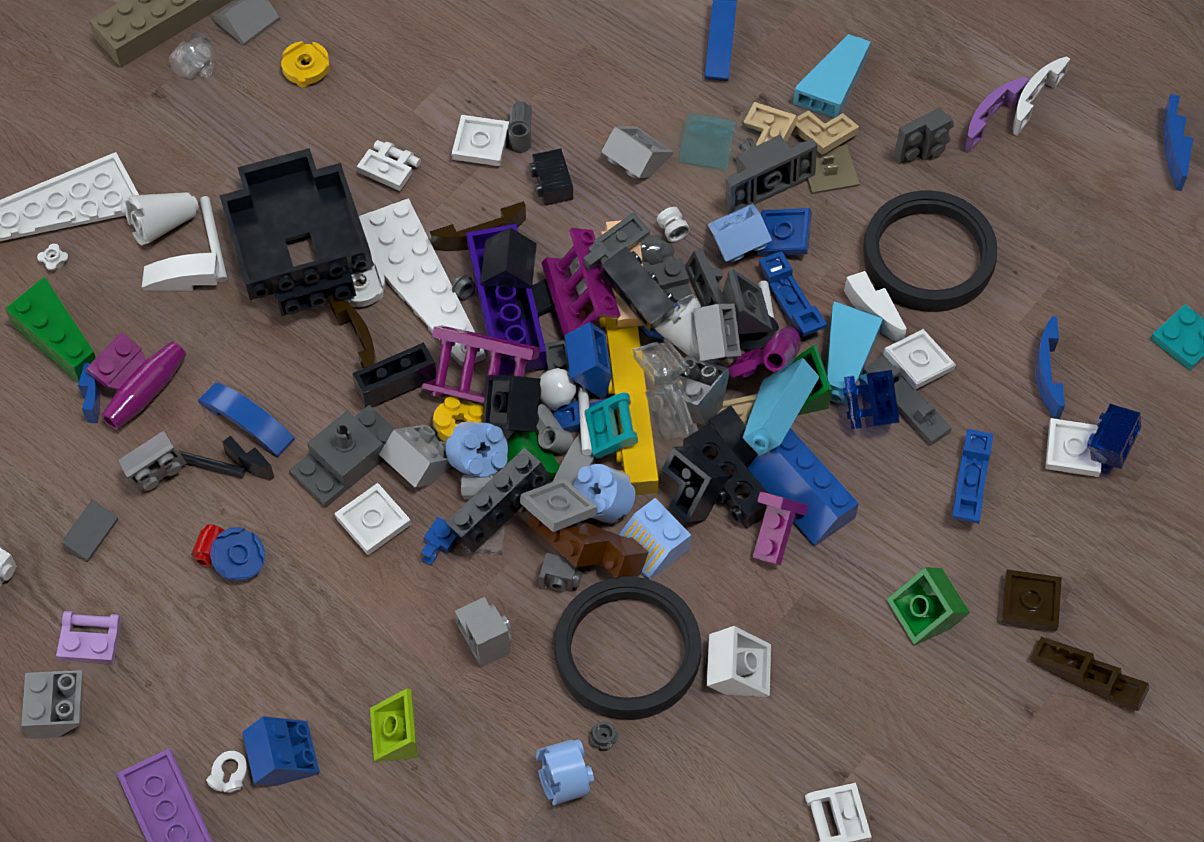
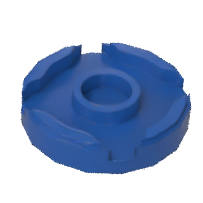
(237, 554)

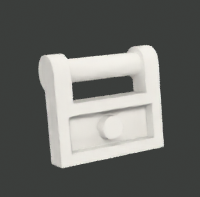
(847, 813)

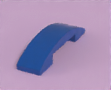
(789, 295)
(1051, 393)
(247, 416)
(972, 476)

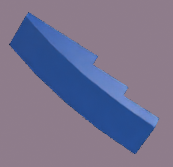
(720, 40)
(1176, 145)

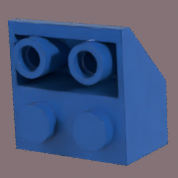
(589, 358)
(280, 751)

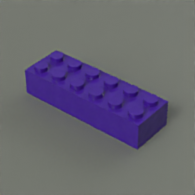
(500, 307)

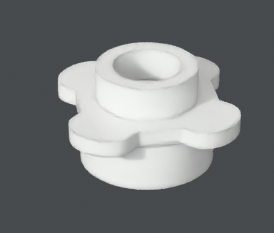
(55, 262)

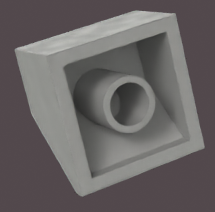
(635, 151)

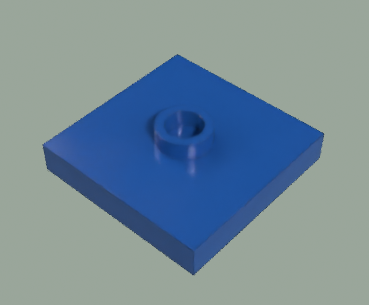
(788, 231)

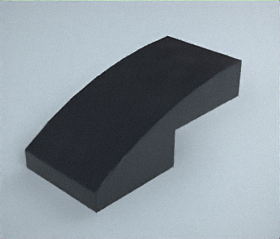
(731, 430)
(252, 461)

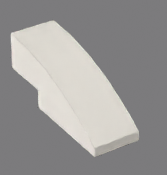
(181, 272)
(878, 303)

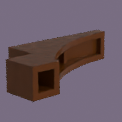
(590, 545)

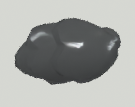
(655, 249)

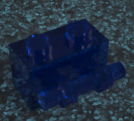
(877, 398)
(1114, 437)

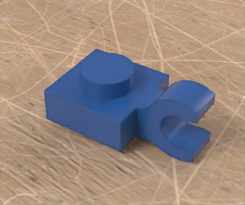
(437, 539)

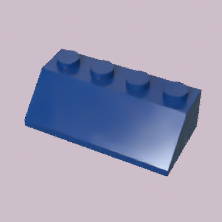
(800, 476)

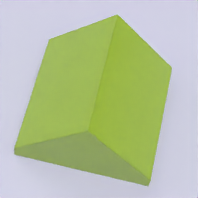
(394, 728)

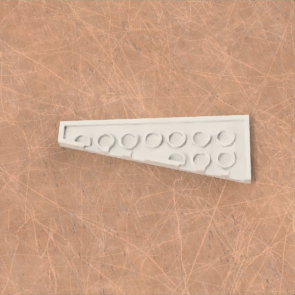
(69, 200)
(413, 269)

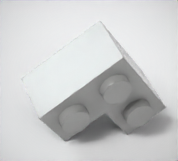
(484, 631)

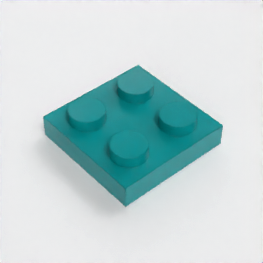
(1182, 337)

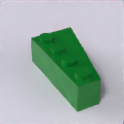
(51, 328)

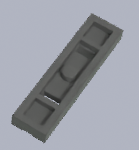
(705, 279)
(912, 405)

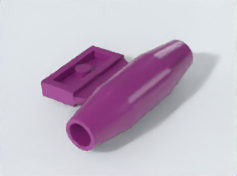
(776, 355)
(136, 379)

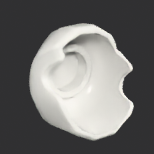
(556, 388)

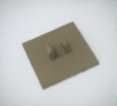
(834, 171)

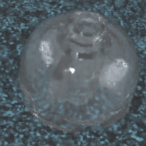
(193, 58)

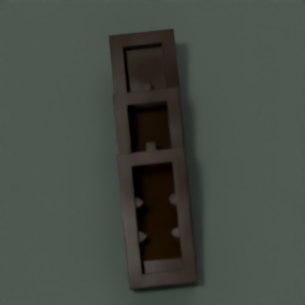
(1089, 674)

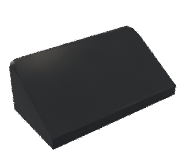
(542, 299)

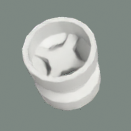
(672, 222)

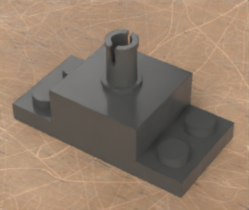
(768, 170)
(342, 454)

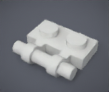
(386, 170)

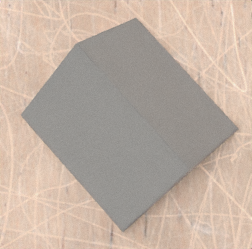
(247, 19)

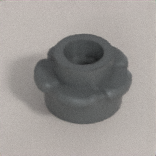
(463, 286)
(603, 728)

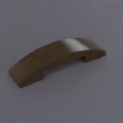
(449, 240)
(346, 313)

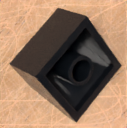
(512, 402)

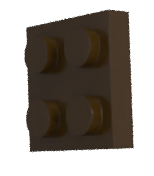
(1031, 600)

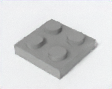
(558, 504)

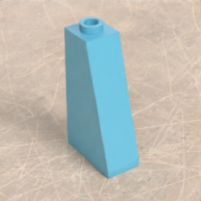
(833, 79)
(849, 346)
(778, 405)

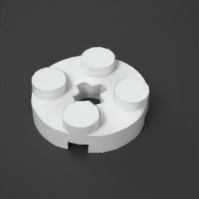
(370, 291)

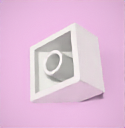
(738, 663)

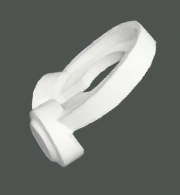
(236, 780)

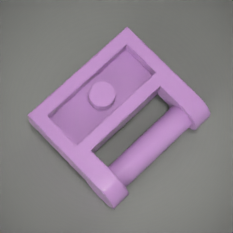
(88, 646)

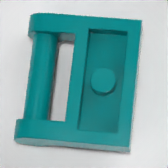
(603, 427)

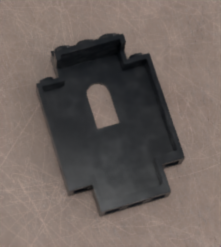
(289, 201)

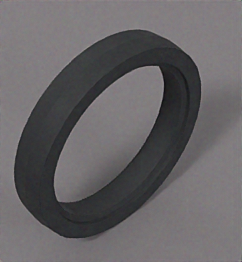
(946, 205)
(628, 707)

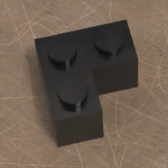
(698, 480)

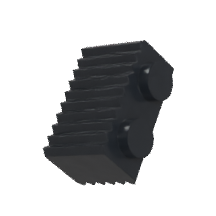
(552, 176)

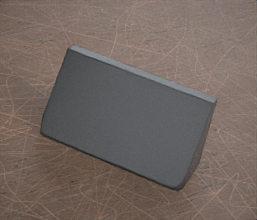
(89, 531)

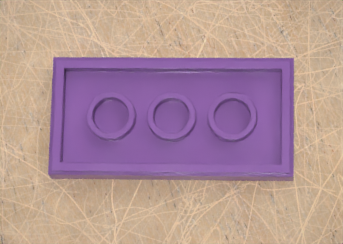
(163, 801)

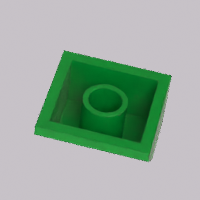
(927, 605)

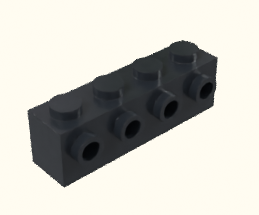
(497, 500)

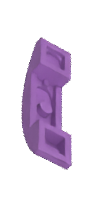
(1006, 94)

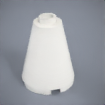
(158, 213)
(681, 328)

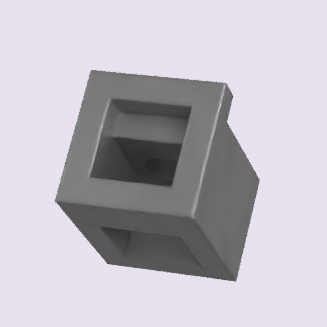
(559, 574)

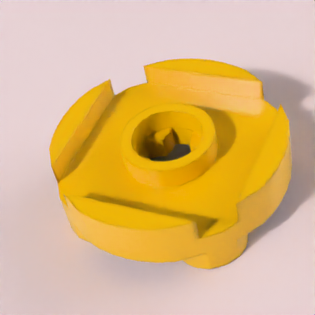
(305, 74)
(452, 410)

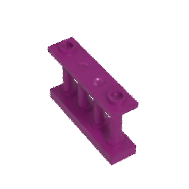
(563, 285)
(473, 342)

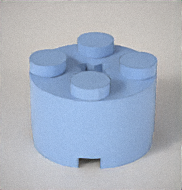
(477, 448)
(607, 490)
(564, 771)

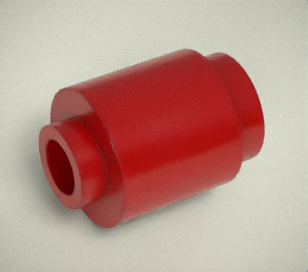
(203, 544)

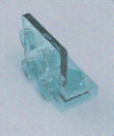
(707, 141)

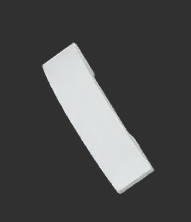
(1048, 75)

